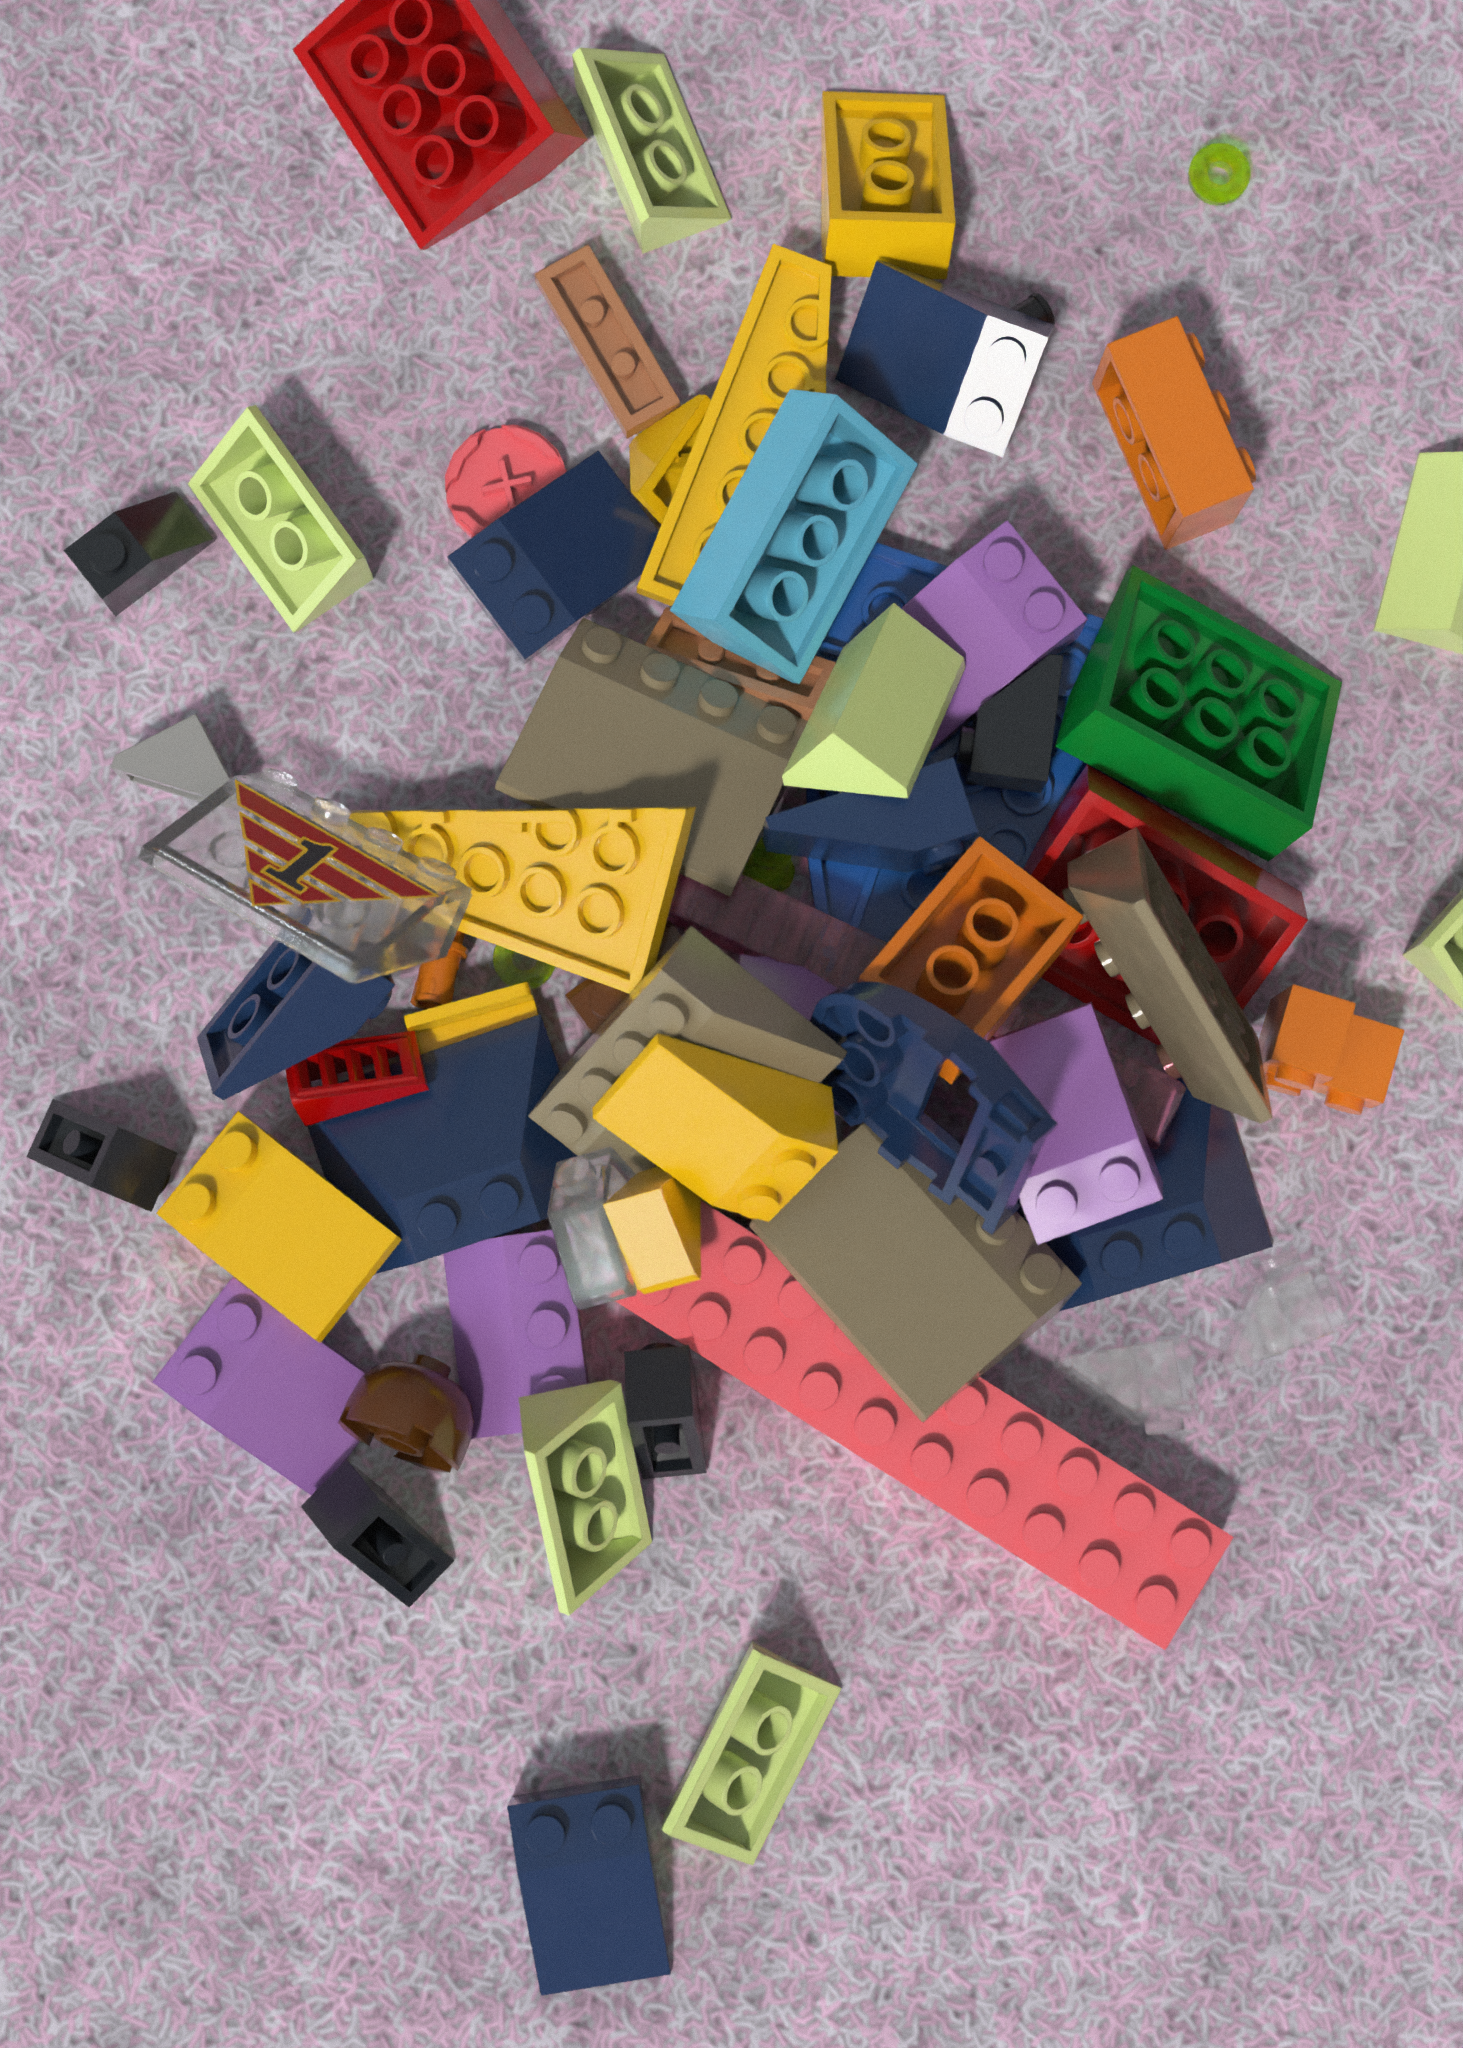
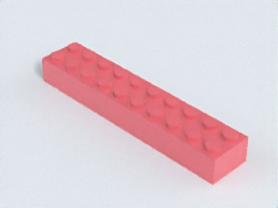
(974, 1457)

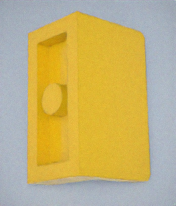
(471, 1016)

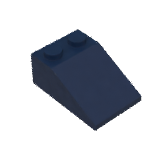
(943, 356)
(557, 556)
(882, 831)
(283, 1016)
(589, 1885)

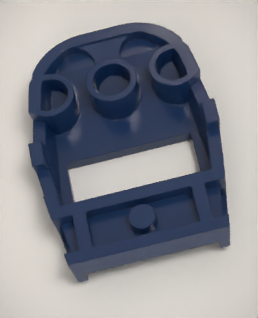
(888, 1076)

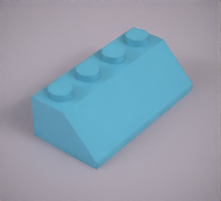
(795, 534)

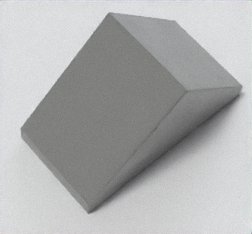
(175, 761)

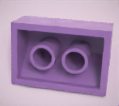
(512, 1326)

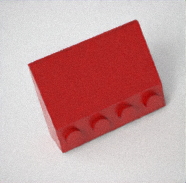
(439, 106)
(1234, 904)

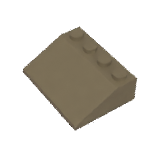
(655, 733)
(1169, 975)
(695, 998)
(911, 1276)

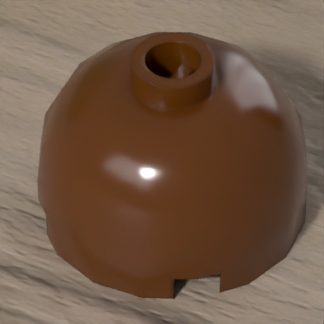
(412, 1412)

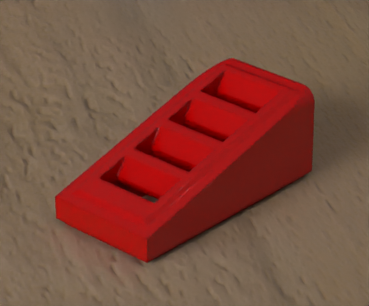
(337, 1098)

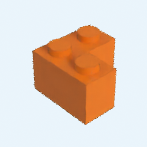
(1325, 1048)

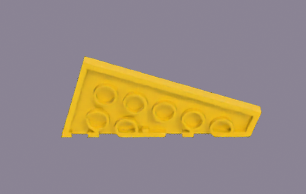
(774, 351)
(559, 882)

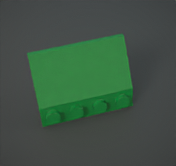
(1203, 716)

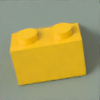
(885, 183)
(722, 1124)
(279, 1226)

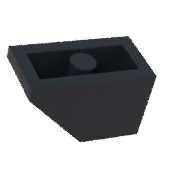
(138, 549)
(1014, 732)
(102, 1155)
(664, 1411)
(376, 1534)

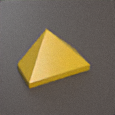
(661, 454)

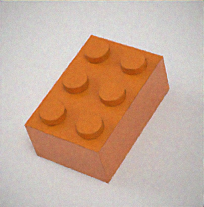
(1173, 432)
(977, 942)

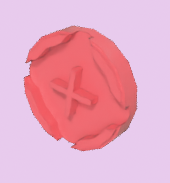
(497, 473)

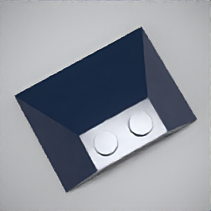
(456, 1156)
(1202, 1220)

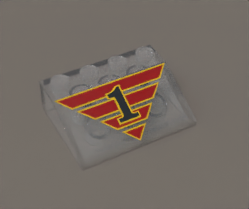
(313, 876)

